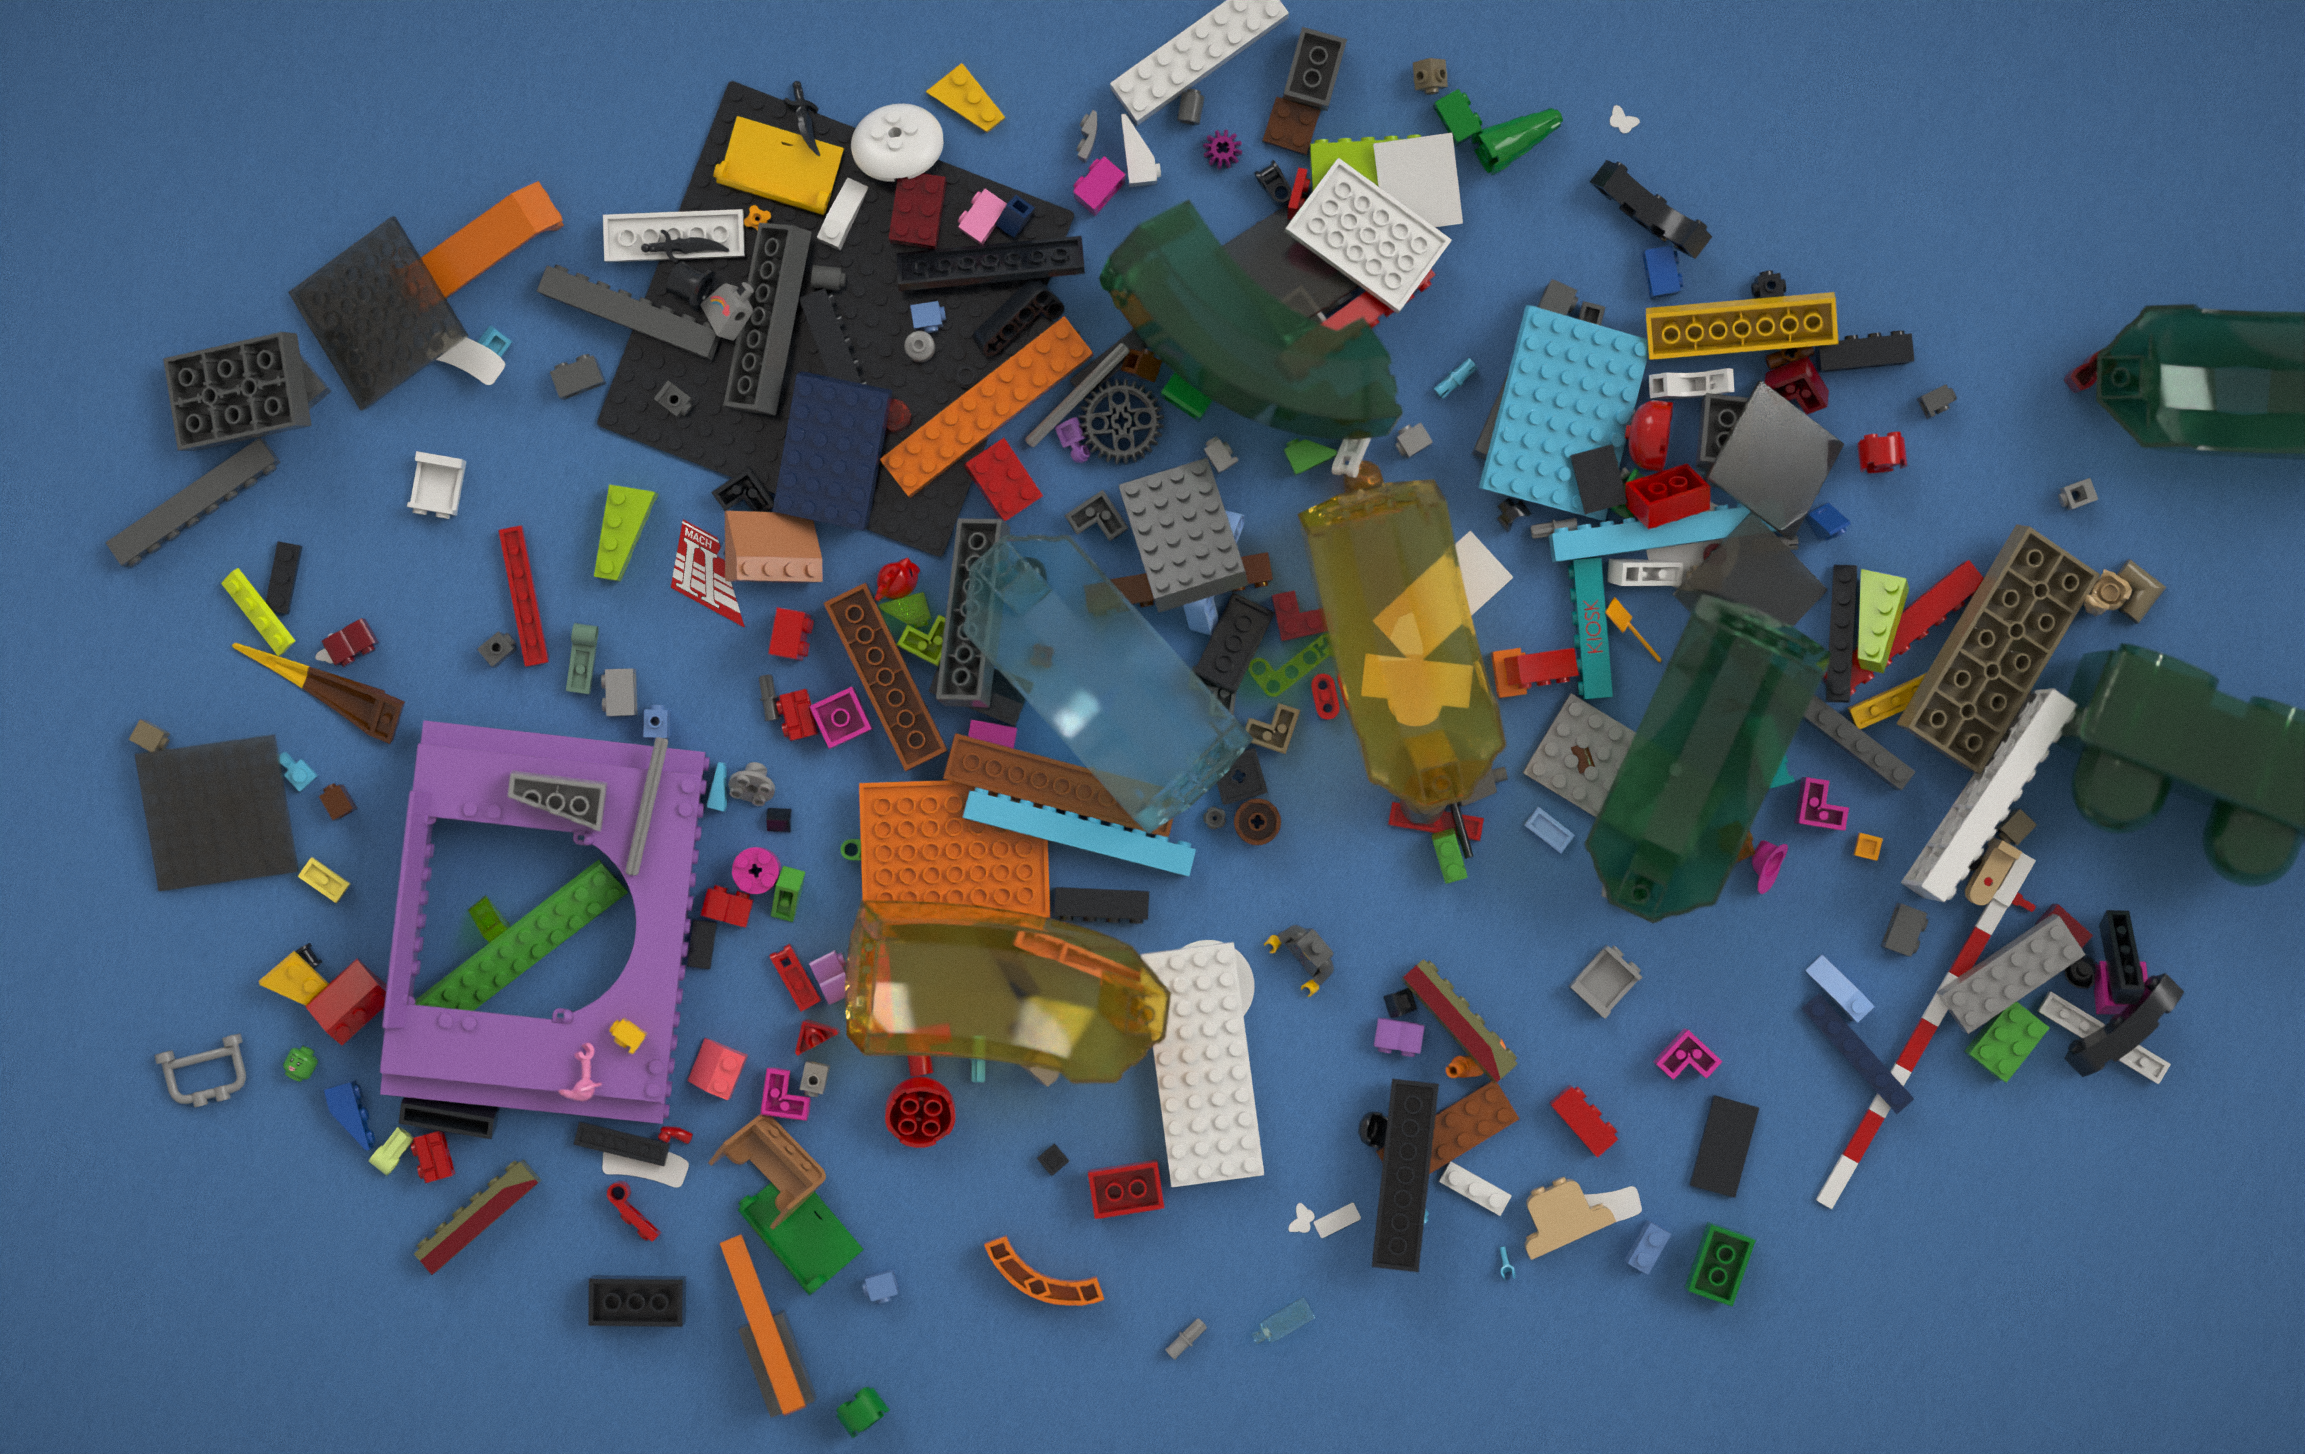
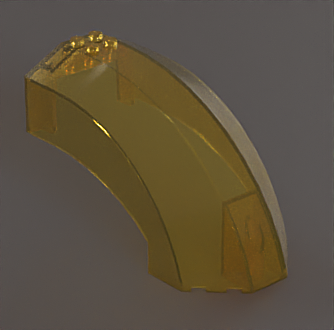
(1403, 640)
(939, 986)

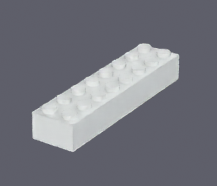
(1195, 54)

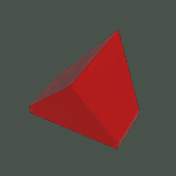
(812, 1034)

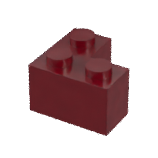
(1801, 382)
(1291, 622)

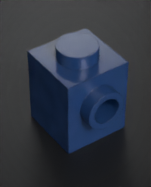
(1015, 216)

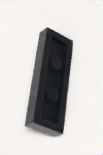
(283, 577)

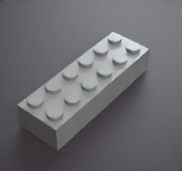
(2010, 973)

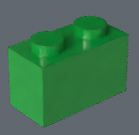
(1457, 116)

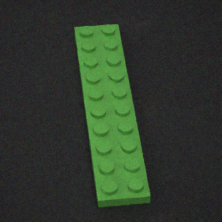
(527, 940)

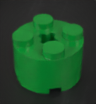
(862, 1412)

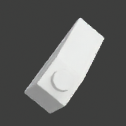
(1139, 158)
(842, 214)
(1644, 572)

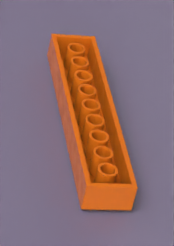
(987, 407)

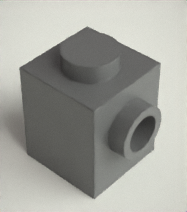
(497, 648)

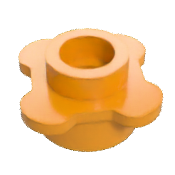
(756, 212)

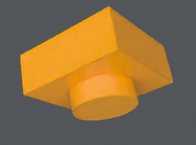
(1868, 846)

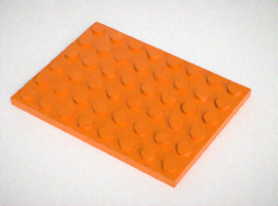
(926, 852)

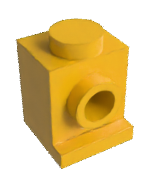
(627, 1034)

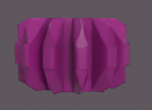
(1223, 157)

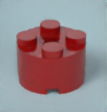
(1882, 453)

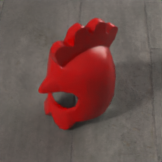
(895, 579)

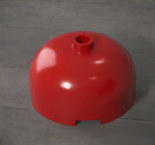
(1650, 434)
(920, 1112)

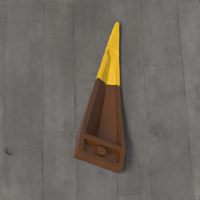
(359, 703)

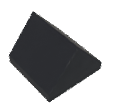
(779, 819)

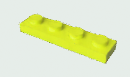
(258, 612)

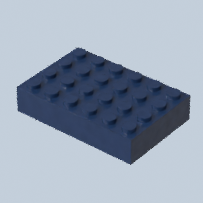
(832, 450)

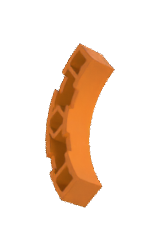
(1037, 1284)

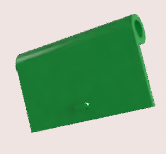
(805, 1244)

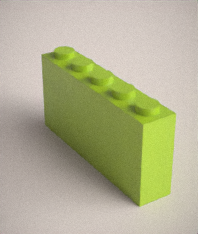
(1356, 154)

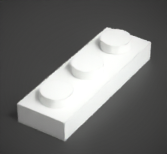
(1475, 1188)

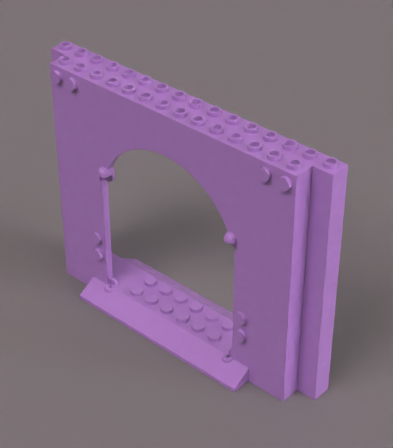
(527, 1059)

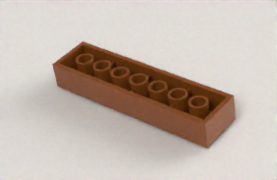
(885, 676)

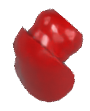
(675, 1132)

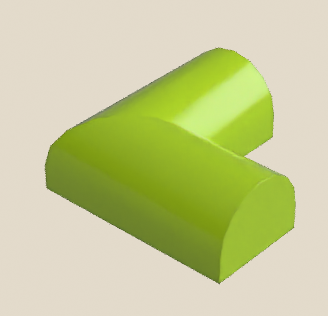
(923, 645)

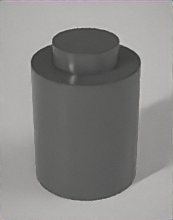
(1190, 107)
(827, 277)

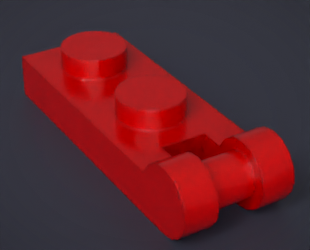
(795, 978)

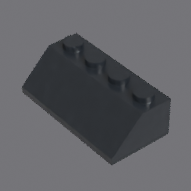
(1005, 700)

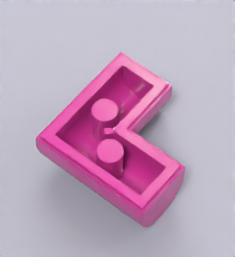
(777, 1101)

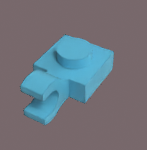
(298, 773)

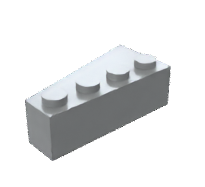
(564, 796)

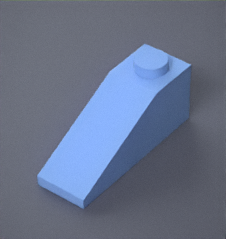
(1839, 989)

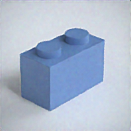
(1647, 1247)

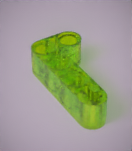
(1279, 675)

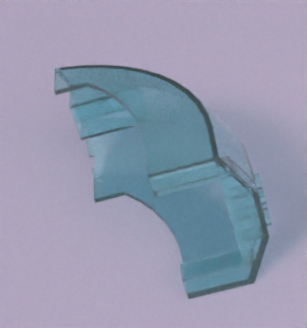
(1100, 675)

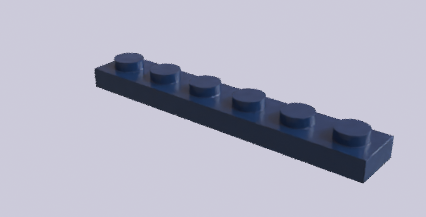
(1857, 1053)

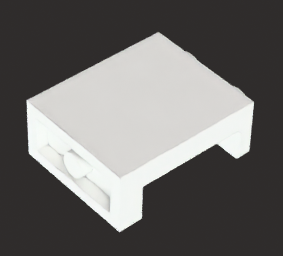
(437, 485)

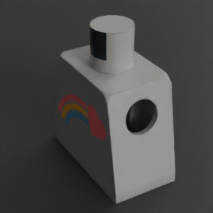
(728, 309)

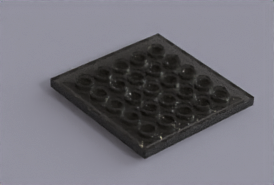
(378, 313)
(216, 812)

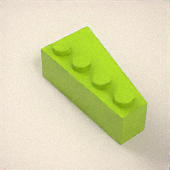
(621, 529)

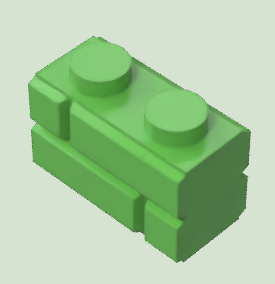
(1449, 855)

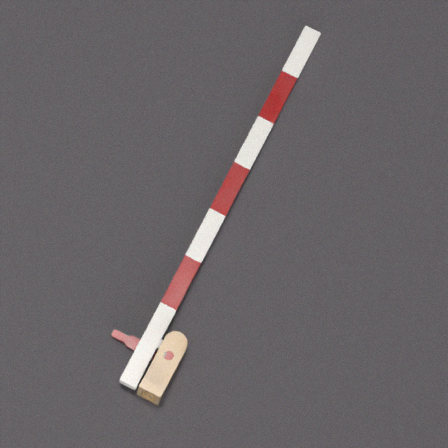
(1994, 884)

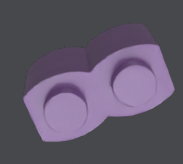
(830, 975)
(1398, 1036)

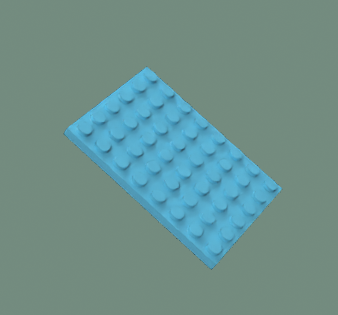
(1563, 395)

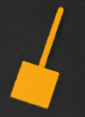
(1622, 619)

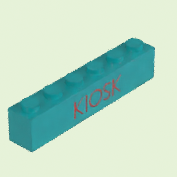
(1591, 628)

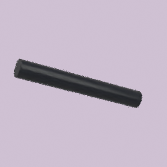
(1461, 830)

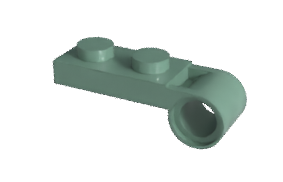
(582, 658)

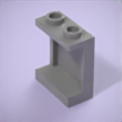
(1605, 980)

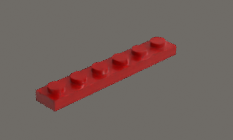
(523, 596)

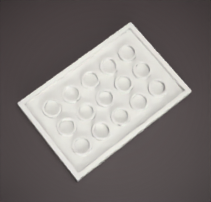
(1368, 235)

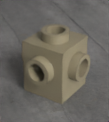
(1430, 75)

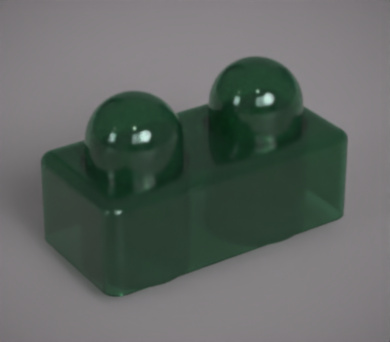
(2164, 728)

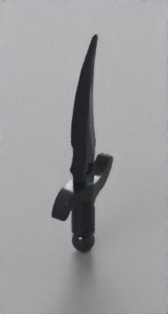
(804, 119)
(686, 246)

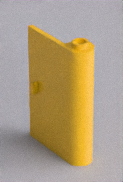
(779, 171)

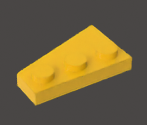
(966, 97)
(294, 979)

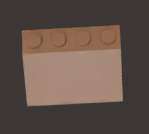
(771, 548)

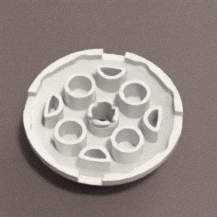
(897, 142)

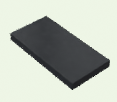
(1234, 643)
(1724, 1146)

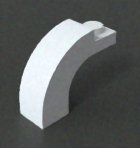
(1691, 384)

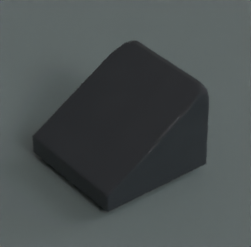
(1400, 1003)

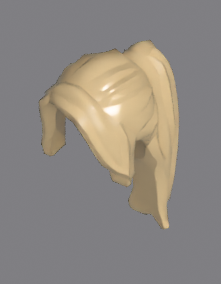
(2107, 594)

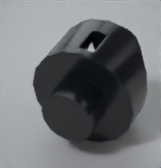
(1510, 512)

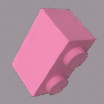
(982, 216)

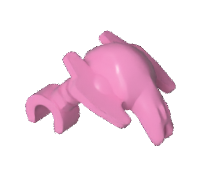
(585, 1087)

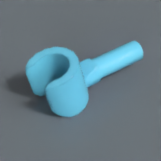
(1506, 1265)

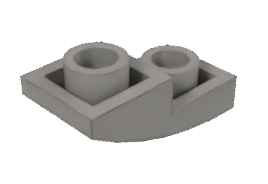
(1089, 130)

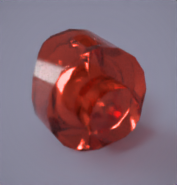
(898, 416)

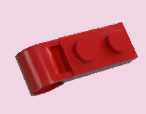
(630, 1214)

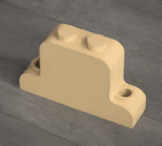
(1562, 1216)

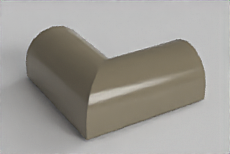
(2144, 591)
(1279, 733)

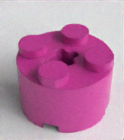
(750, 882)

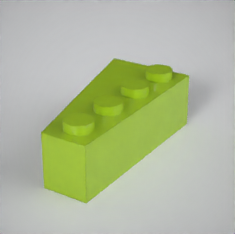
(1879, 616)

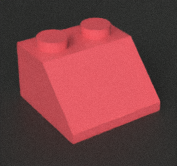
(717, 1068)

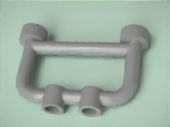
(199, 1098)

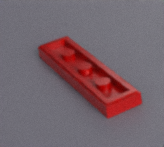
(1472, 824)

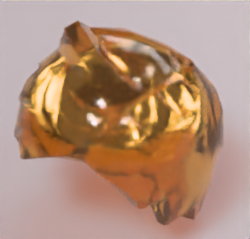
(1368, 475)

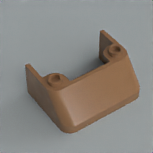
(779, 1159)

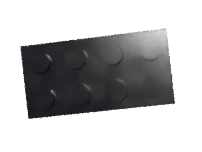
(637, 1300)

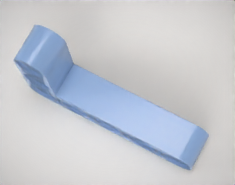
(1203, 614)

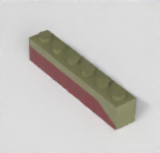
(1459, 1021)
(477, 1217)

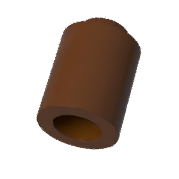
(1584, 758)

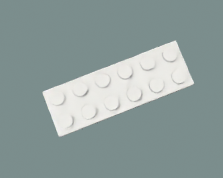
(628, 232)

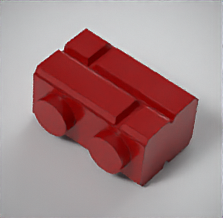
(797, 715)
(433, 1156)

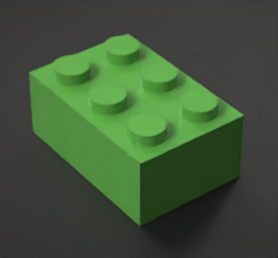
(2006, 1041)

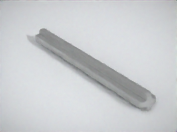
(1077, 395)
(646, 806)

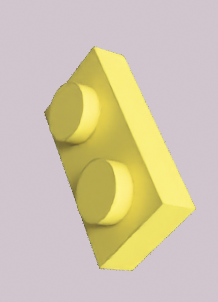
(324, 880)

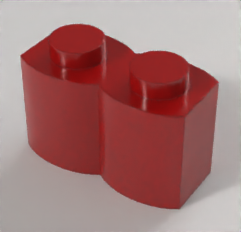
(727, 906)

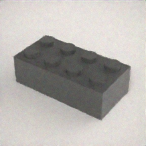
(795, 1358)

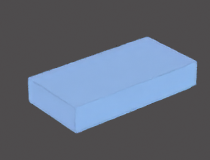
(1549, 830)

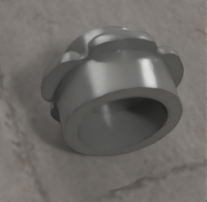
(1208, 818)

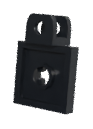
(1252, 784)

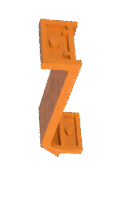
(492, 237)

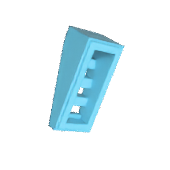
(718, 793)

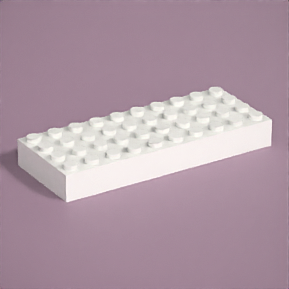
(1989, 795)
(1205, 1068)

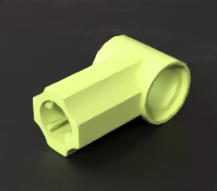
(388, 1155)

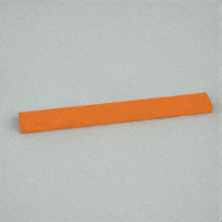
(763, 1325)

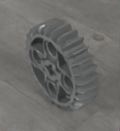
(1090, 417)

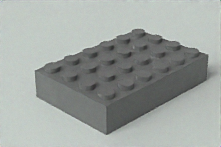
(237, 391)
(1183, 535)

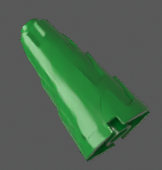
(1510, 140)

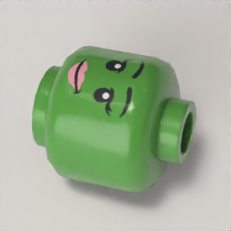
(300, 1063)

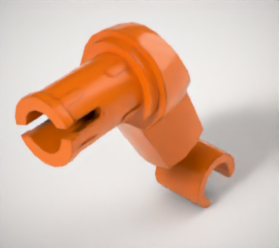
(1464, 1066)

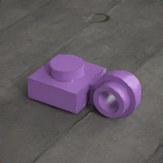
(1070, 435)

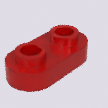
(1325, 696)

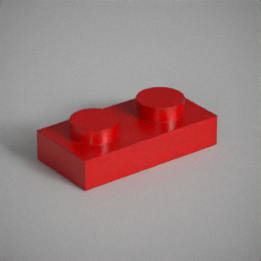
(1300, 186)

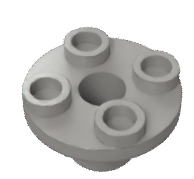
(752, 784)

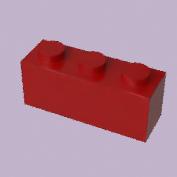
(1541, 668)
(1584, 1120)

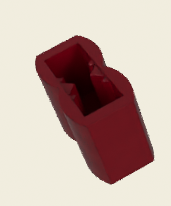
(2083, 375)
(350, 642)

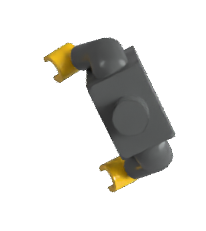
(1309, 951)

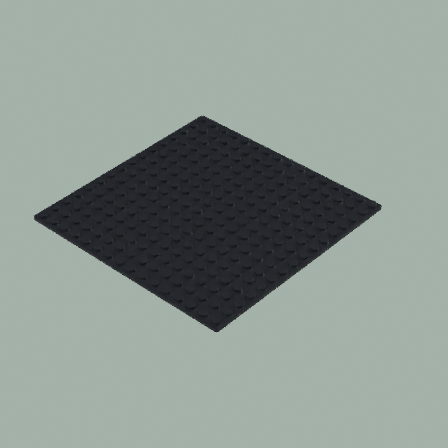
(873, 314)

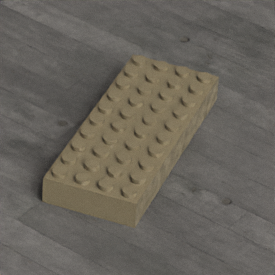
(1998, 648)

